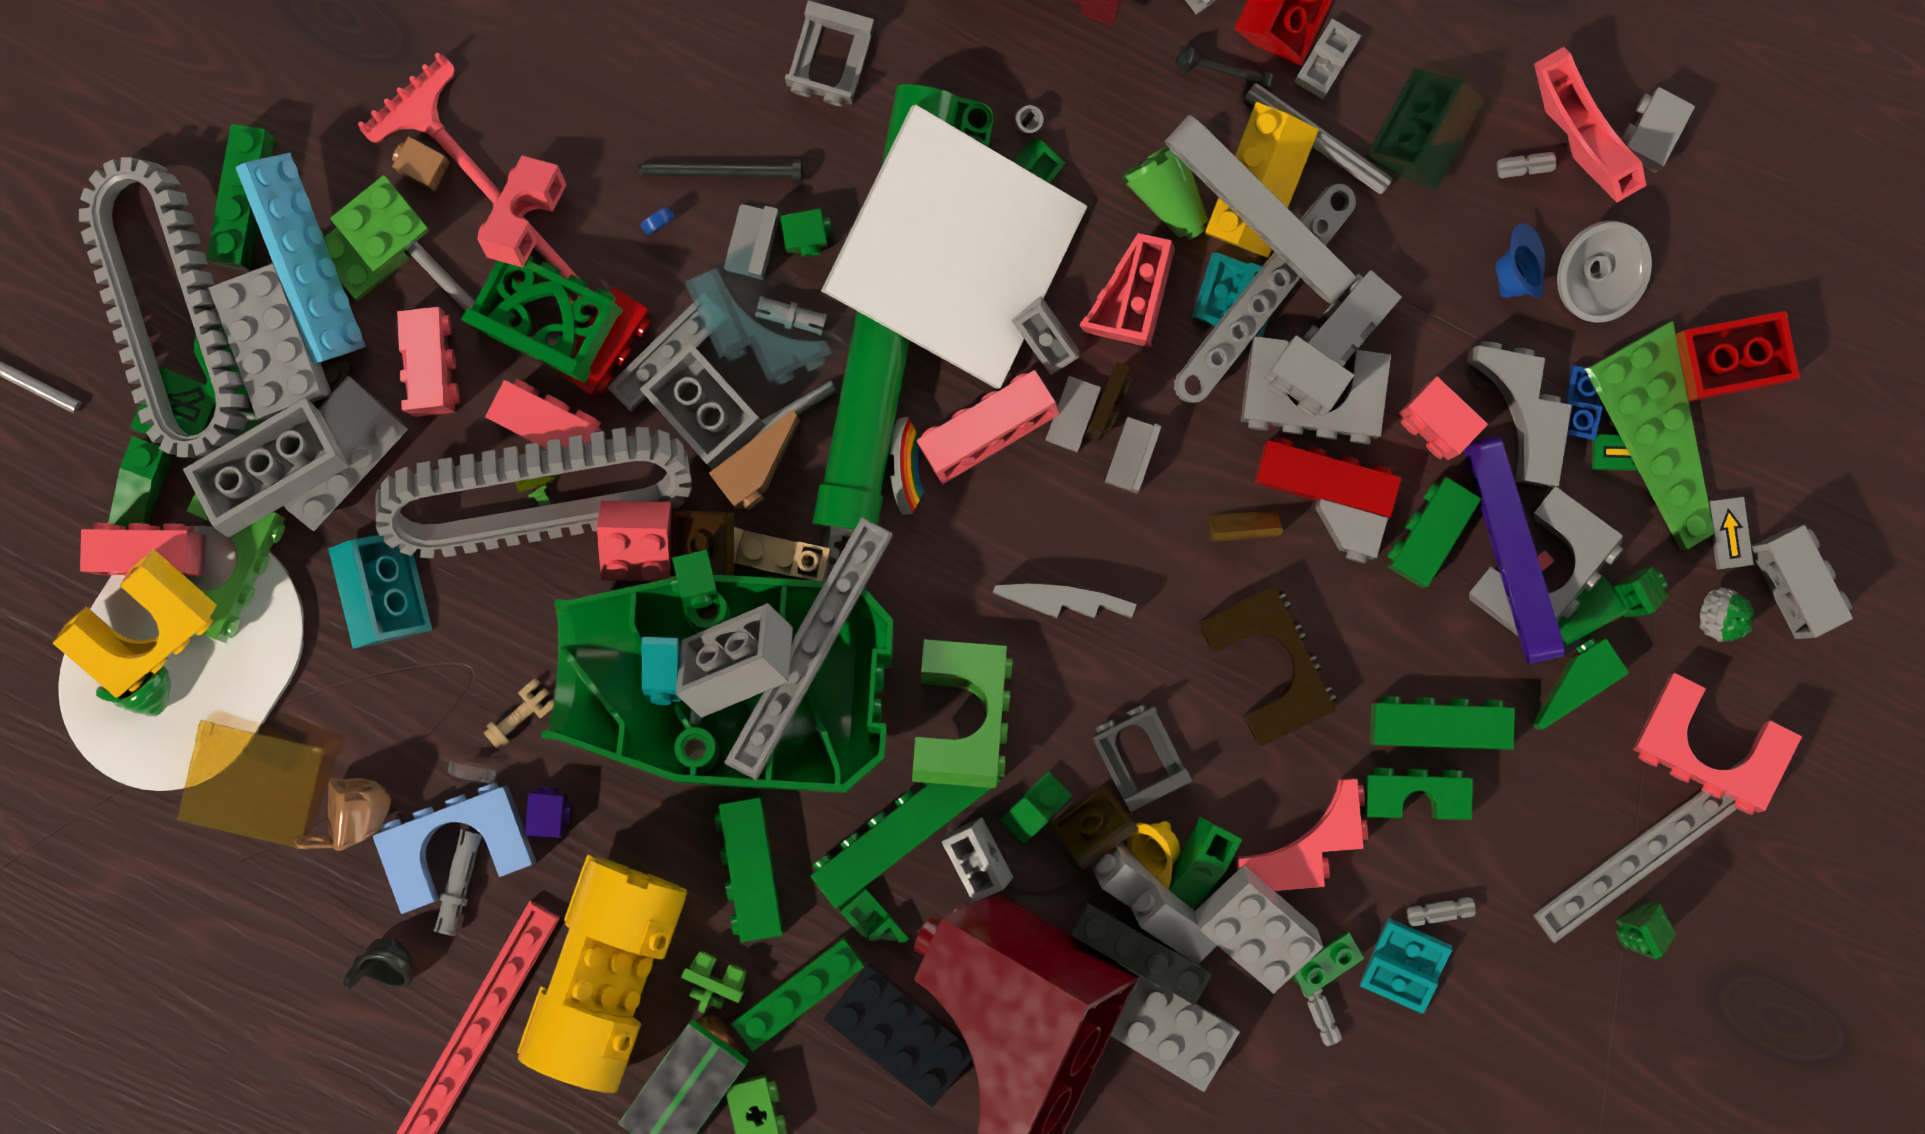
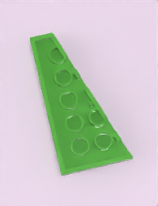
(1653, 416)

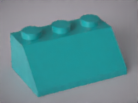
(378, 591)

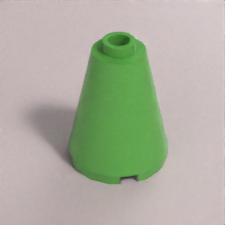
(1169, 192)

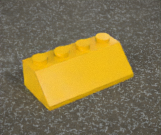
(1275, 153)

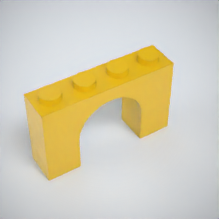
(121, 661)

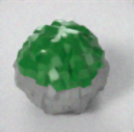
(1726, 615)

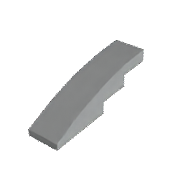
(1050, 599)

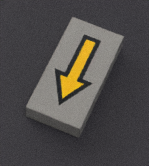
(1731, 533)

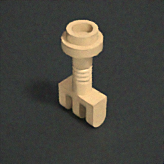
(532, 704)

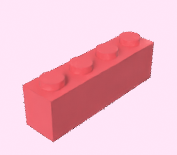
(988, 426)

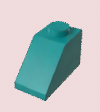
(660, 669)

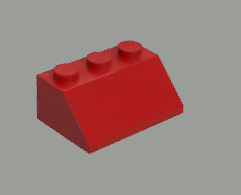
(1283, 26)

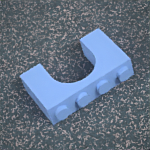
(405, 845)

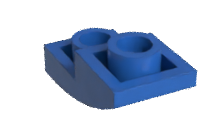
(1585, 404)

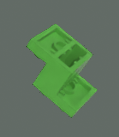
(372, 237)

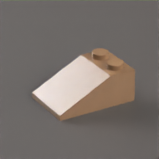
(752, 467)

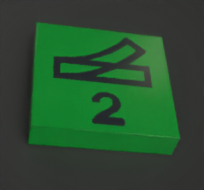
(189, 403)

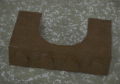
(1305, 696)

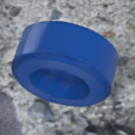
(657, 221)

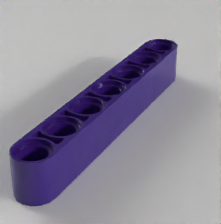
(1514, 550)

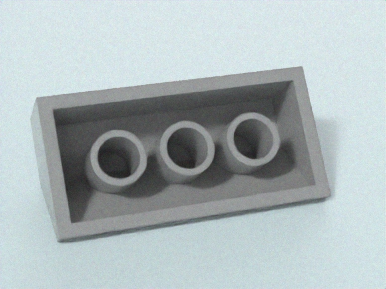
(364, 435)

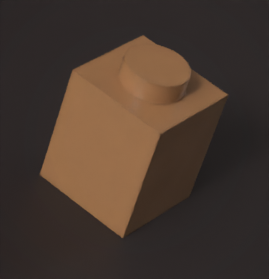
(420, 163)

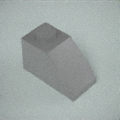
(1353, 529)

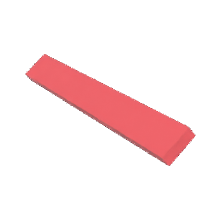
(481, 1021)

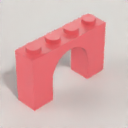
(1666, 742)

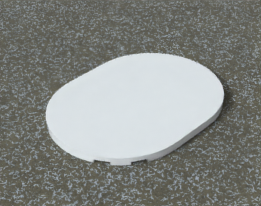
(209, 678)

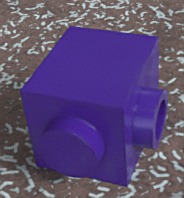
(547, 813)

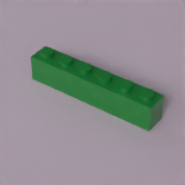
(890, 838)

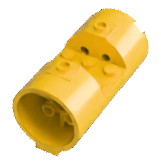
(585, 1018)

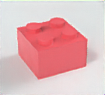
(1441, 419)
(635, 540)

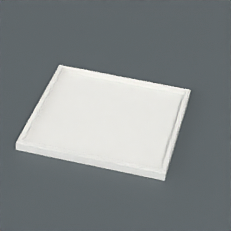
(953, 246)

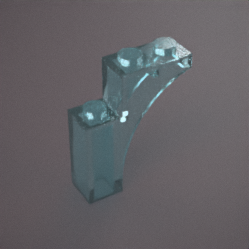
(734, 330)

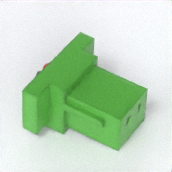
(540, 496)

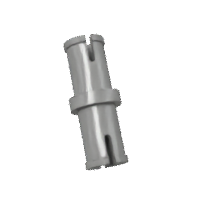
(790, 315)

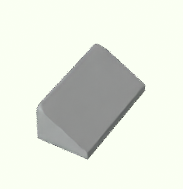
(1046, 336)

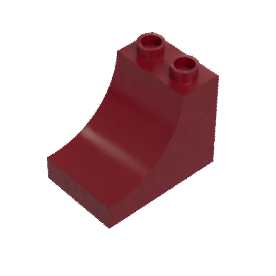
(1027, 1006)

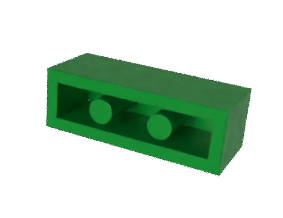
(1432, 531)

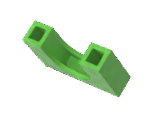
(252, 559)
(975, 758)

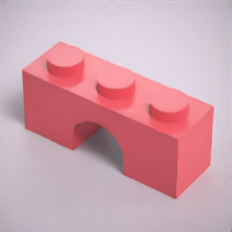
(529, 187)

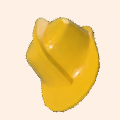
(1156, 849)

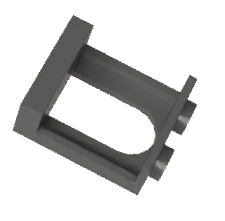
(1151, 723)

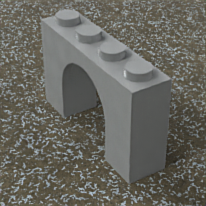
(1356, 417)
(1587, 538)

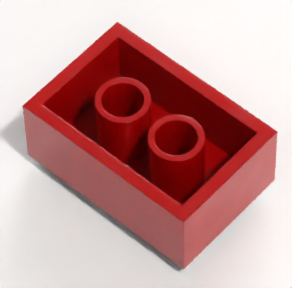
(1737, 356)

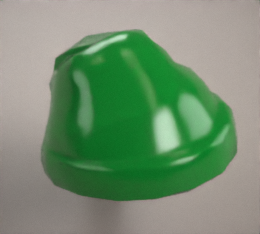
(148, 699)

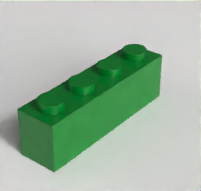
(234, 222)
(1442, 725)
(750, 869)
(798, 993)

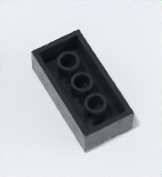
(900, 1034)

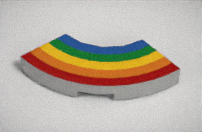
(906, 482)

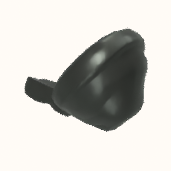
(384, 962)

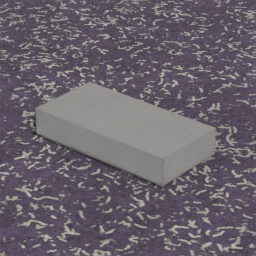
(1075, 411)

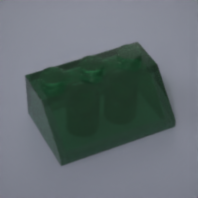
(1426, 127)

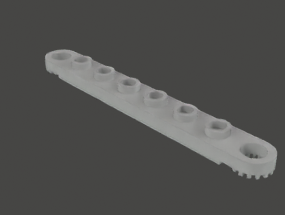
(1258, 301)

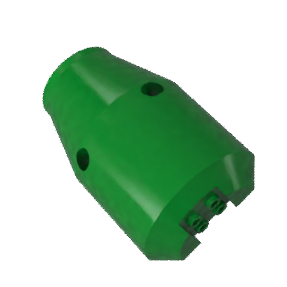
(602, 707)

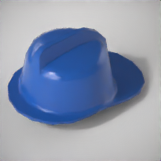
(1523, 265)

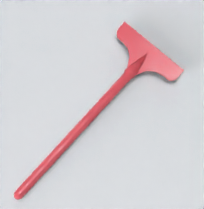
(417, 109)

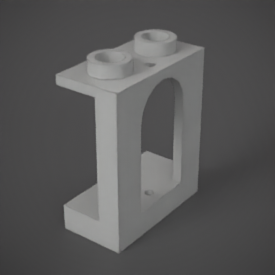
(822, 15)

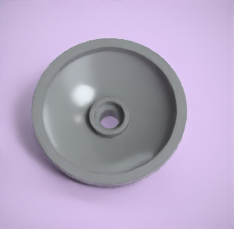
(1617, 277)

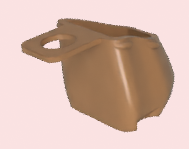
(354, 813)

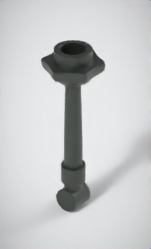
(1188, 59)

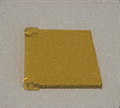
(250, 783)

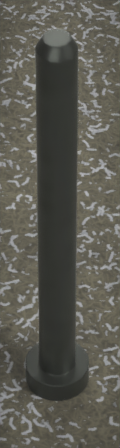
(724, 170)

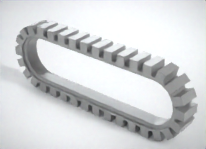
(128, 314)
(516, 467)

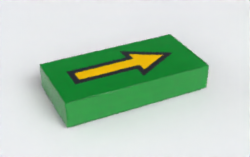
(1611, 454)

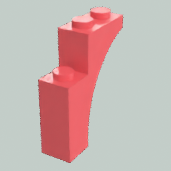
(1590, 136)
(1301, 862)

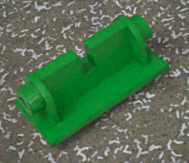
(1328, 964)

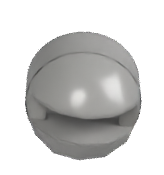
(1033, 124)

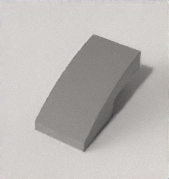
(1327, 59)

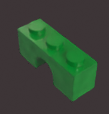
(1448, 794)

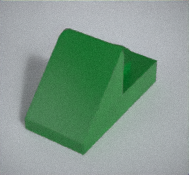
(1035, 808)

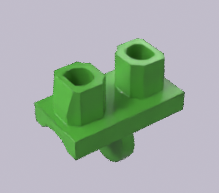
(699, 974)

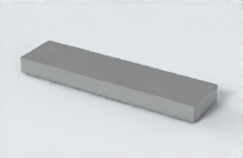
(659, 353)

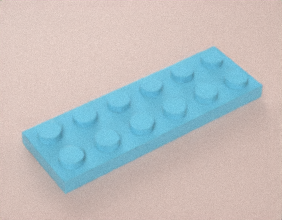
(300, 257)

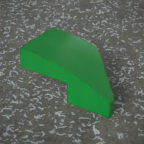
(871, 918)

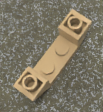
(781, 555)

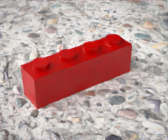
(1326, 478)

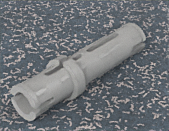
(456, 889)

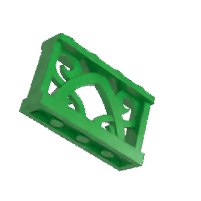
(562, 352)

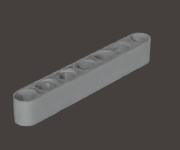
(1260, 209)

